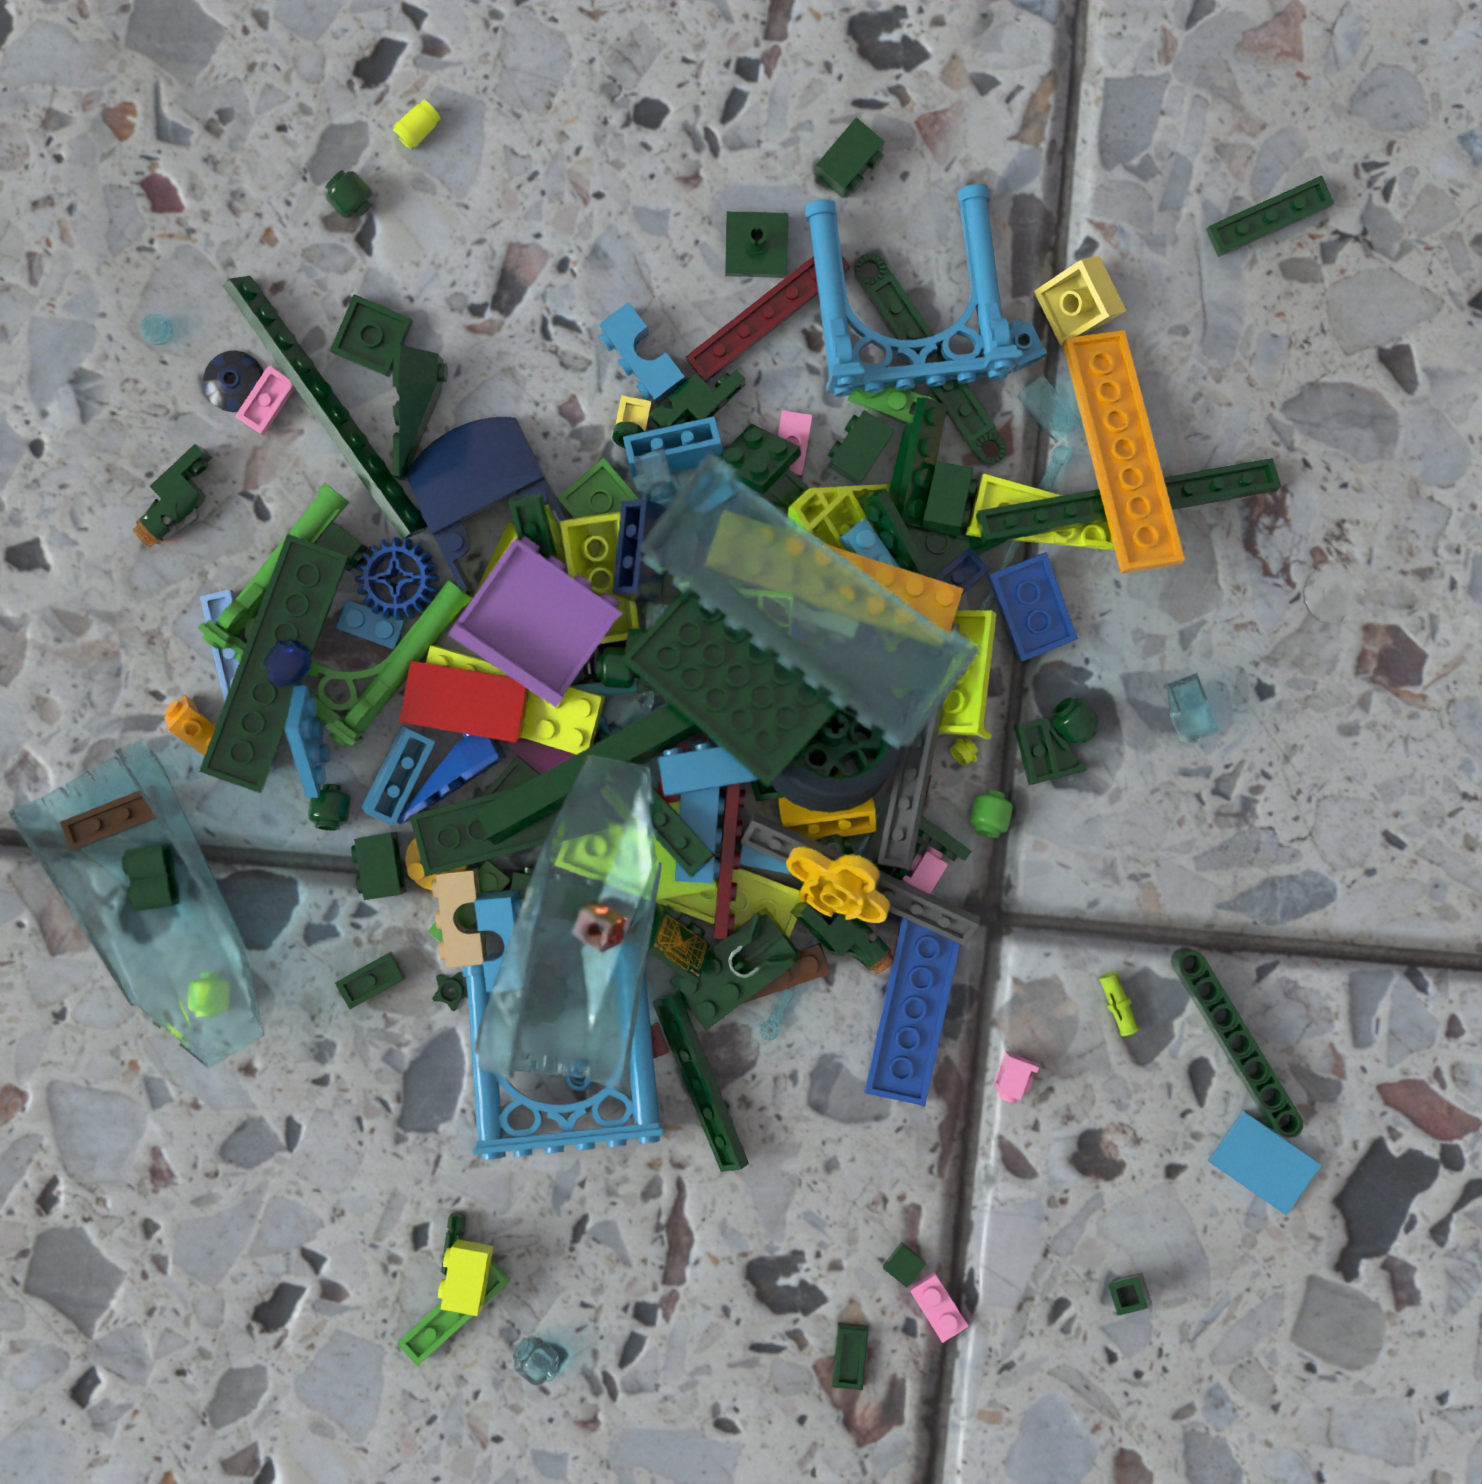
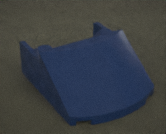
(471, 473)

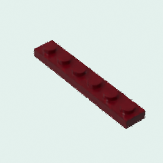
(756, 321)
(728, 861)

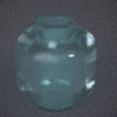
(536, 1361)

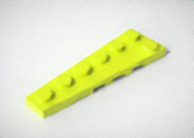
(998, 492)

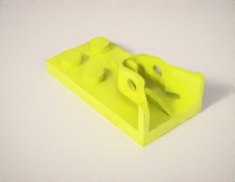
(966, 701)

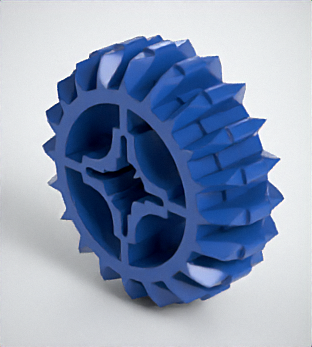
(396, 564)

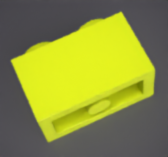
(466, 1277)

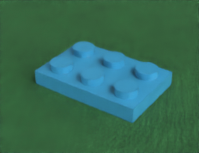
(306, 741)

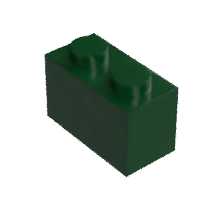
(849, 158)
(860, 448)
(948, 498)
(378, 866)

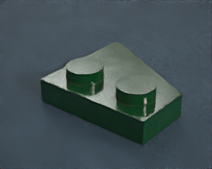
(1044, 752)

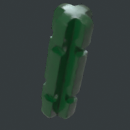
(455, 1224)

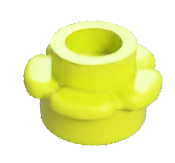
(964, 751)

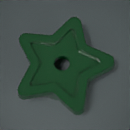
(443, 993)

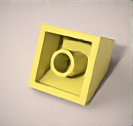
(1080, 299)

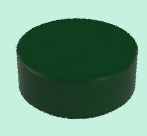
(625, 429)

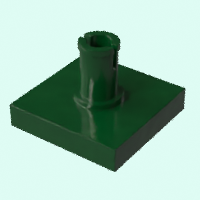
(756, 244)

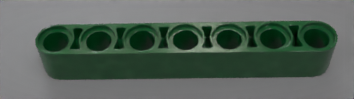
(1247, 1052)

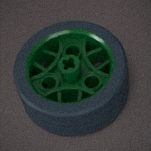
(832, 745)

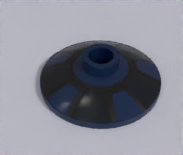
(231, 396)

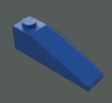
(463, 763)

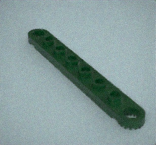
(908, 324)

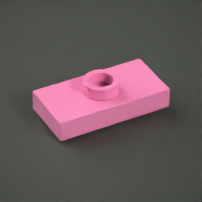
(796, 429)

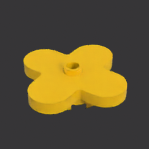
(839, 885)

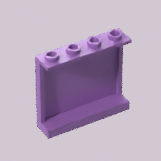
(536, 621)

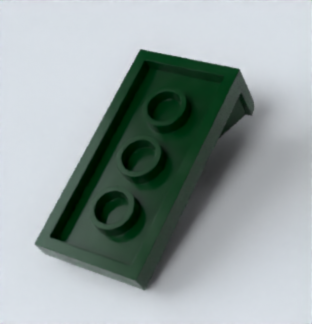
(738, 968)

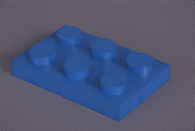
(1032, 607)

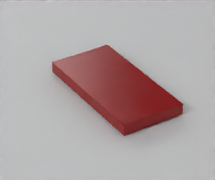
(464, 702)

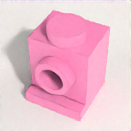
(926, 870)
(1014, 1077)

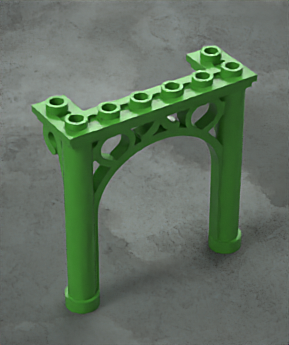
(391, 672)

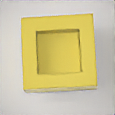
(634, 411)

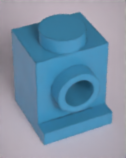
(1033, 351)

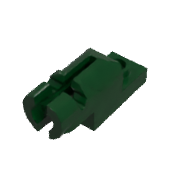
(697, 399)

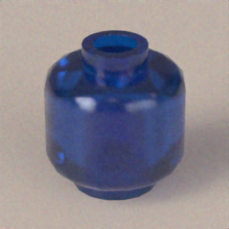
(287, 663)

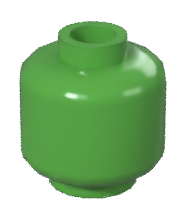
(990, 814)

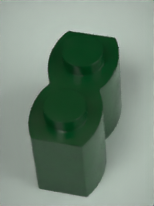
(151, 877)

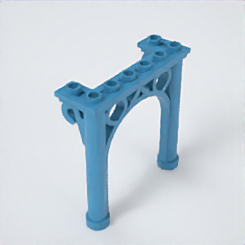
(845, 367)
(492, 1121)

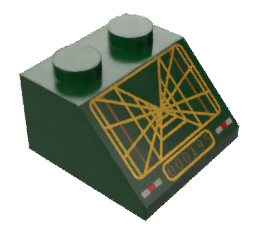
(678, 943)

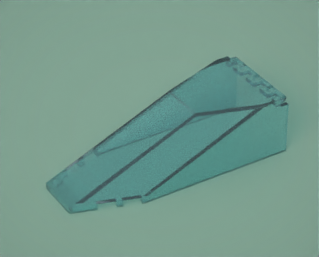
(171, 961)
(553, 994)

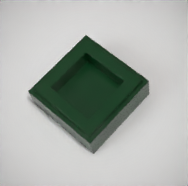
(904, 1265)

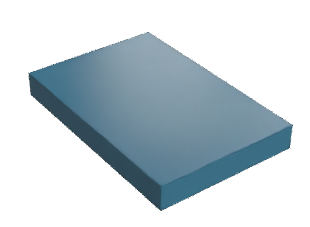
(1264, 1162)

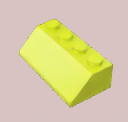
(591, 552)

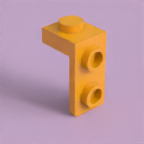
(188, 724)

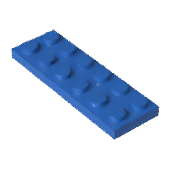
(912, 1014)

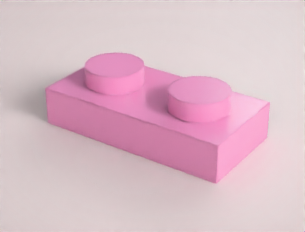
(265, 400)
(938, 1306)

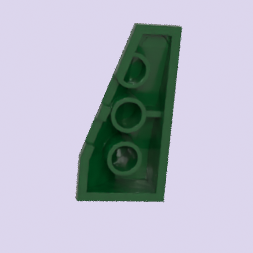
(419, 384)

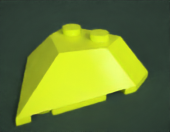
(831, 511)

